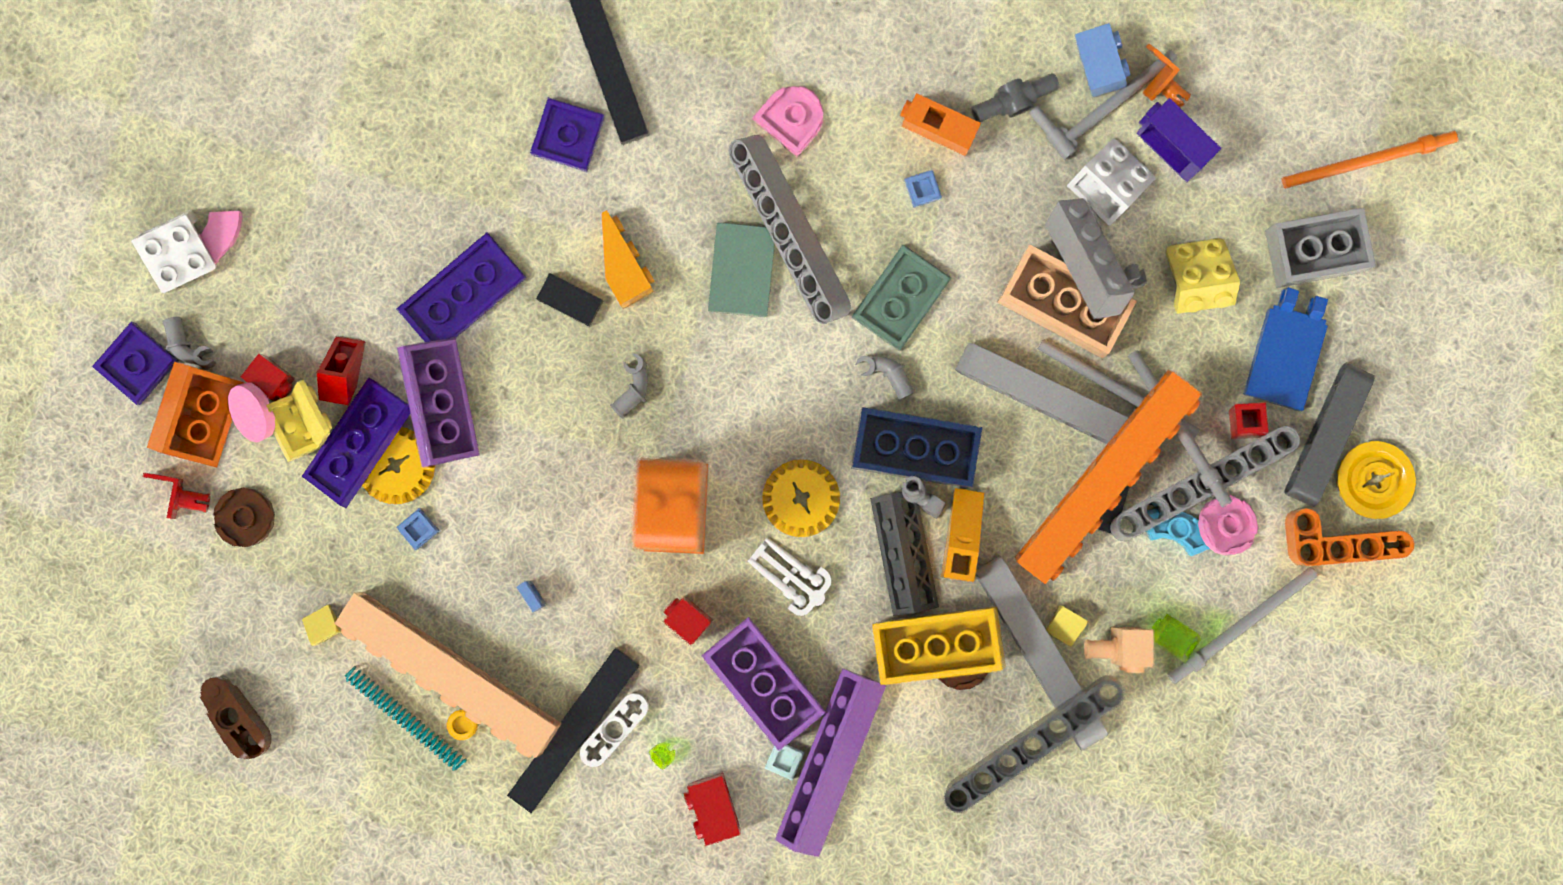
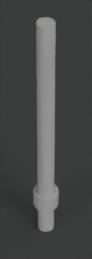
(1099, 377)
(1210, 477)
(1198, 659)

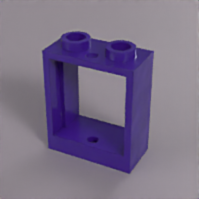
(1177, 139)

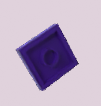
(567, 134)
(135, 363)

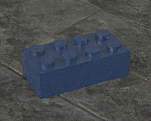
(916, 447)

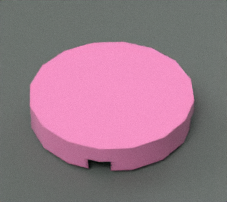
(250, 412)
(1228, 528)

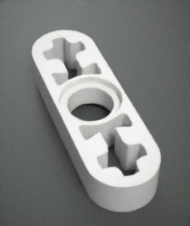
(605, 752)

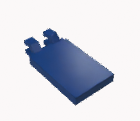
(1287, 352)

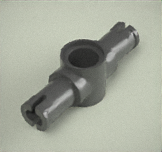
(1015, 97)

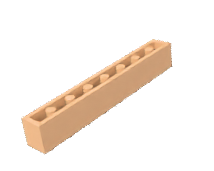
(448, 674)

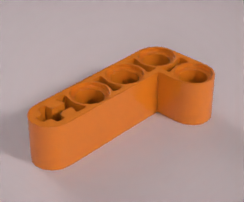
(1349, 544)

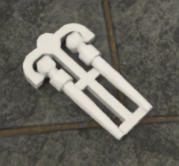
(816, 597)

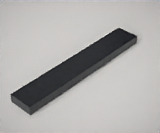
(609, 70)
(574, 730)

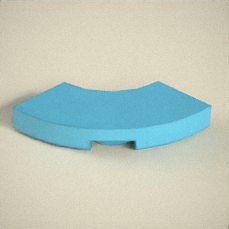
(1181, 529)

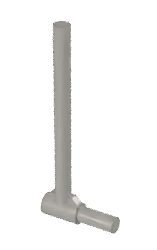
(1065, 141)

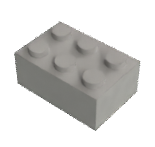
(1320, 247)

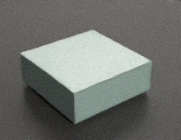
(784, 761)

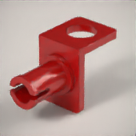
(181, 498)

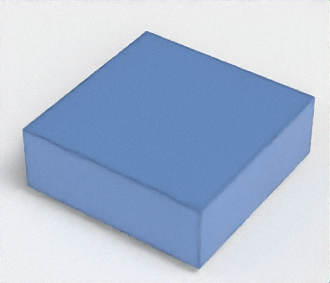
(922, 188)
(417, 529)
(531, 595)

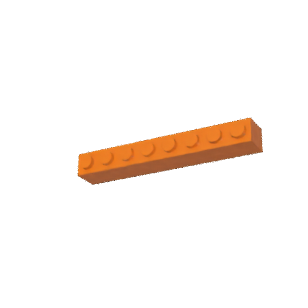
(1108, 476)

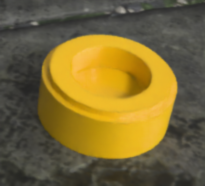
(460, 726)

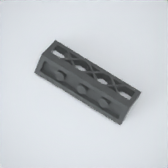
(899, 554)

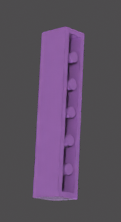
(830, 763)

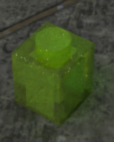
(1175, 638)

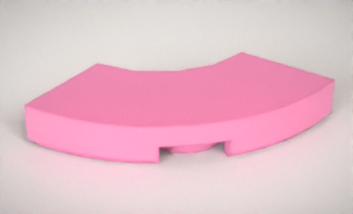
(221, 232)

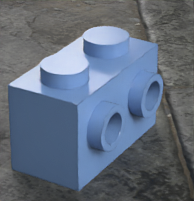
(1101, 59)

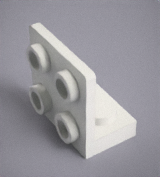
(1111, 181)
(174, 252)

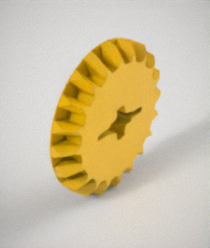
(409, 482)
(1394, 490)
(792, 517)

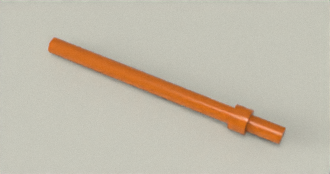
(1424, 145)

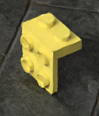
(1203, 275)
(299, 423)

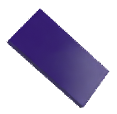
(462, 291)
(357, 442)

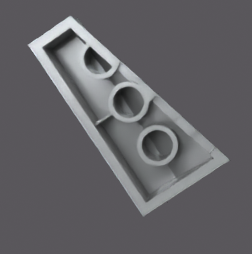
(1089, 257)

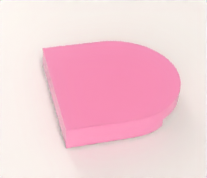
(791, 117)

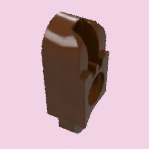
(221, 695)

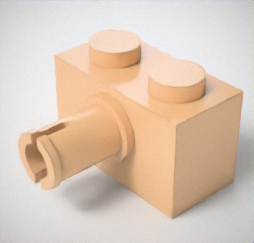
(1129, 648)

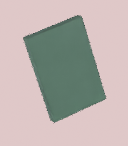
(741, 270)
(901, 297)

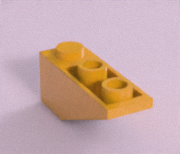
(621, 269)
(963, 535)

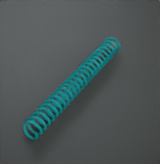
(403, 721)

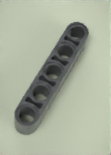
(1329, 434)

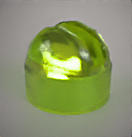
(662, 755)

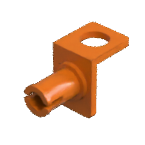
(1164, 81)

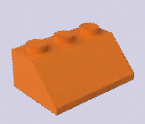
(193, 415)

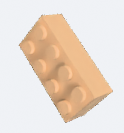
(1049, 297)

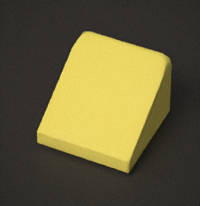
(321, 625)
(1066, 625)

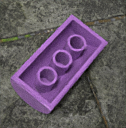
(438, 401)
(763, 683)

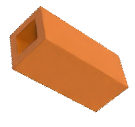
(939, 124)

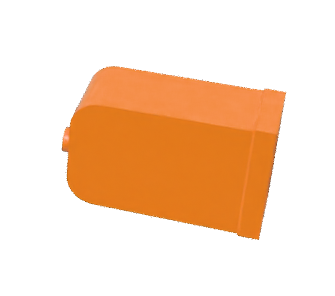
(670, 505)

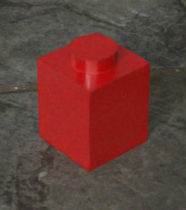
(268, 377)
(1248, 420)

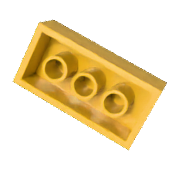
(939, 645)

